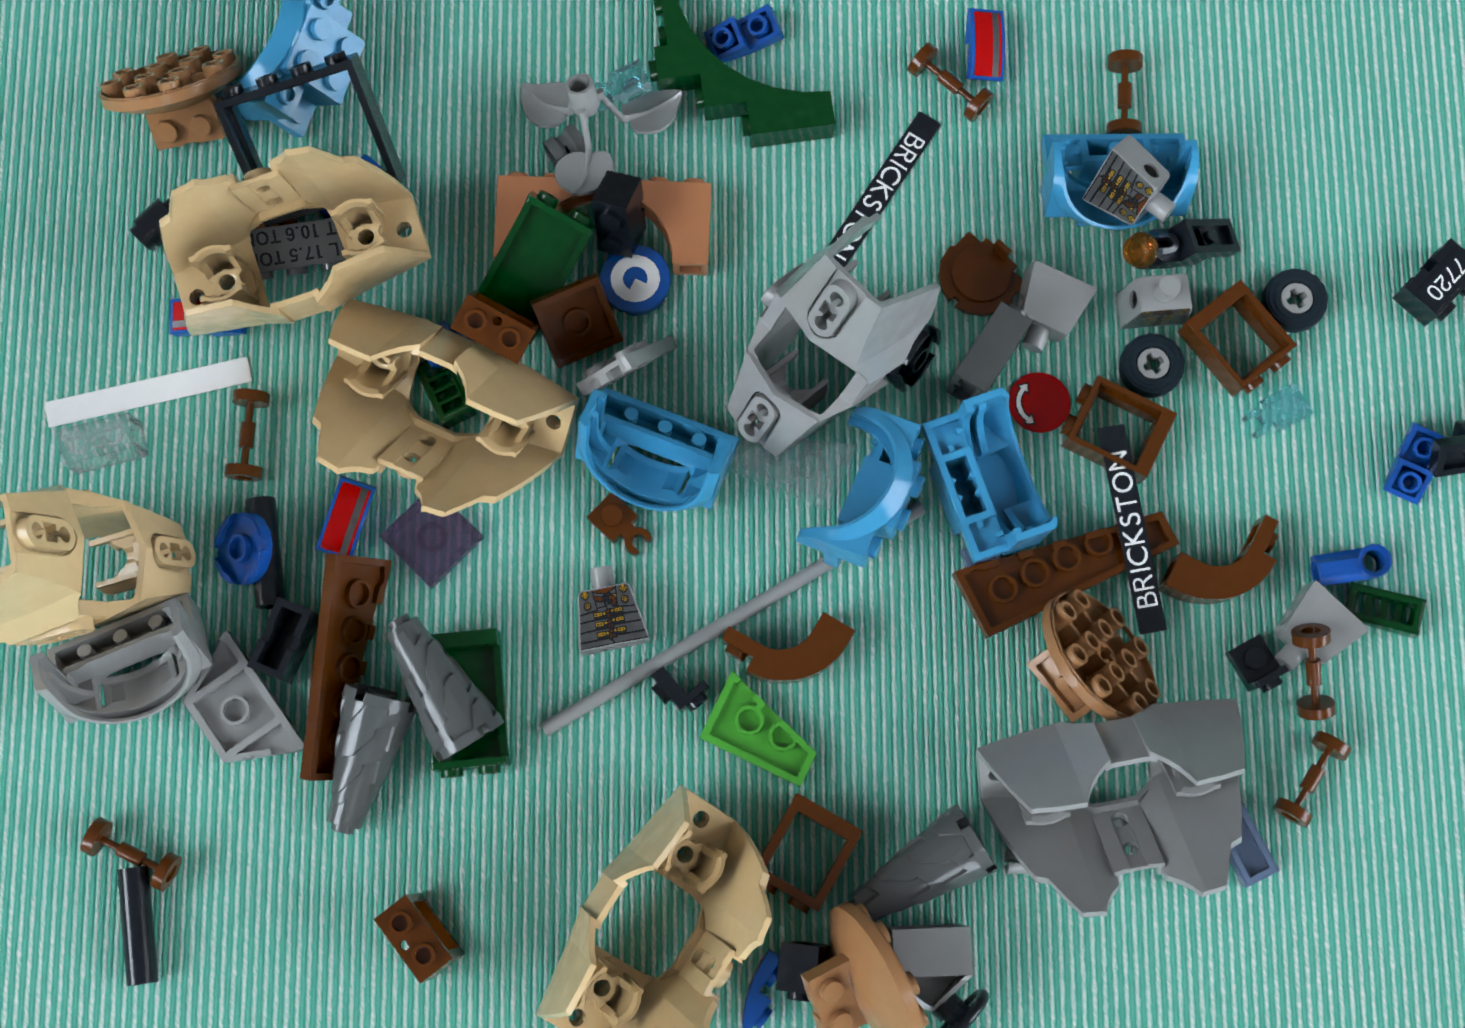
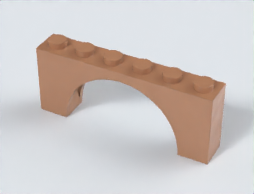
(675, 208)

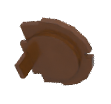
(978, 275)

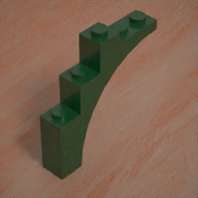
(766, 112)

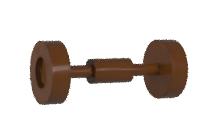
(923, 60)
(1124, 62)
(250, 399)
(1316, 705)
(1329, 746)
(98, 836)

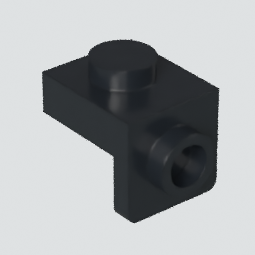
(669, 690)

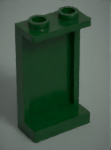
(536, 254)
(481, 659)

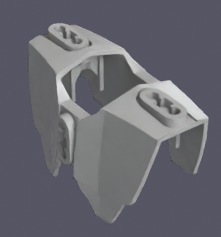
(841, 319)
(1178, 822)

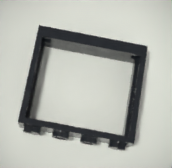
(302, 73)

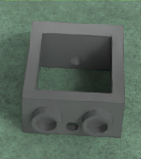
(990, 352)

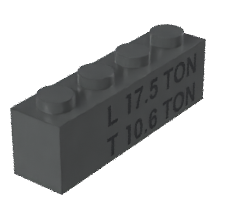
(296, 247)

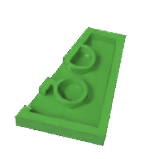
(756, 734)

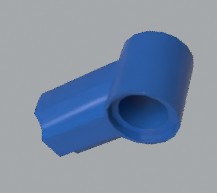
(1348, 565)

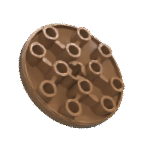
(175, 94)
(1089, 662)
(862, 978)

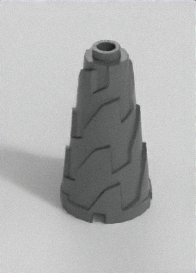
(444, 696)
(365, 749)
(928, 866)

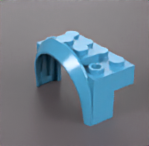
(621, 420)

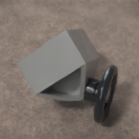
(941, 964)

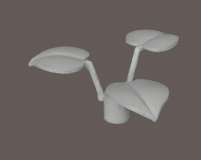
(550, 103)

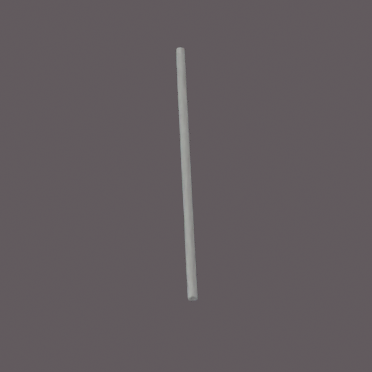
(695, 640)

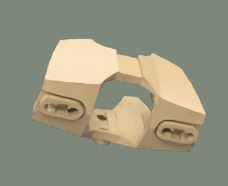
(212, 247)
(372, 426)
(47, 555)
(720, 872)

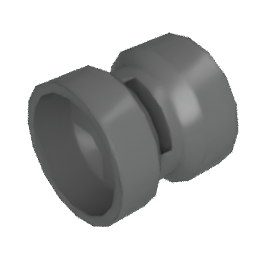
(566, 143)

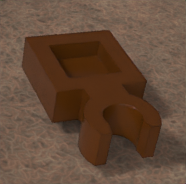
(616, 520)

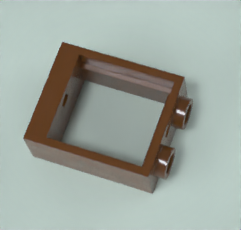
(1258, 319)
(480, 322)
(1131, 402)
(828, 821)
(429, 941)

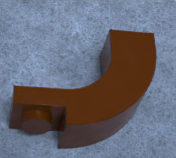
(1208, 584)
(796, 663)

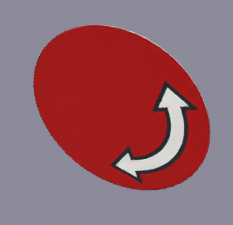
(1039, 402)

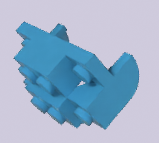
(1084, 157)
(878, 494)

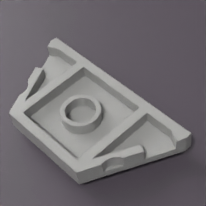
(624, 363)
(239, 708)

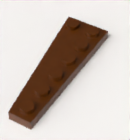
(1020, 585)
(345, 625)

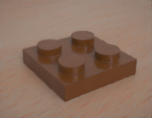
(576, 320)

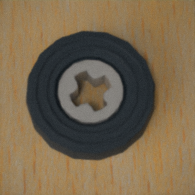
(1298, 283)
(1147, 382)

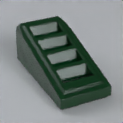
(455, 415)
(1415, 604)

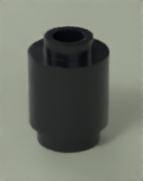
(147, 224)

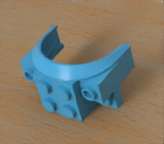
(302, 34)
(985, 478)

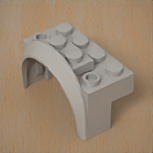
(76, 668)

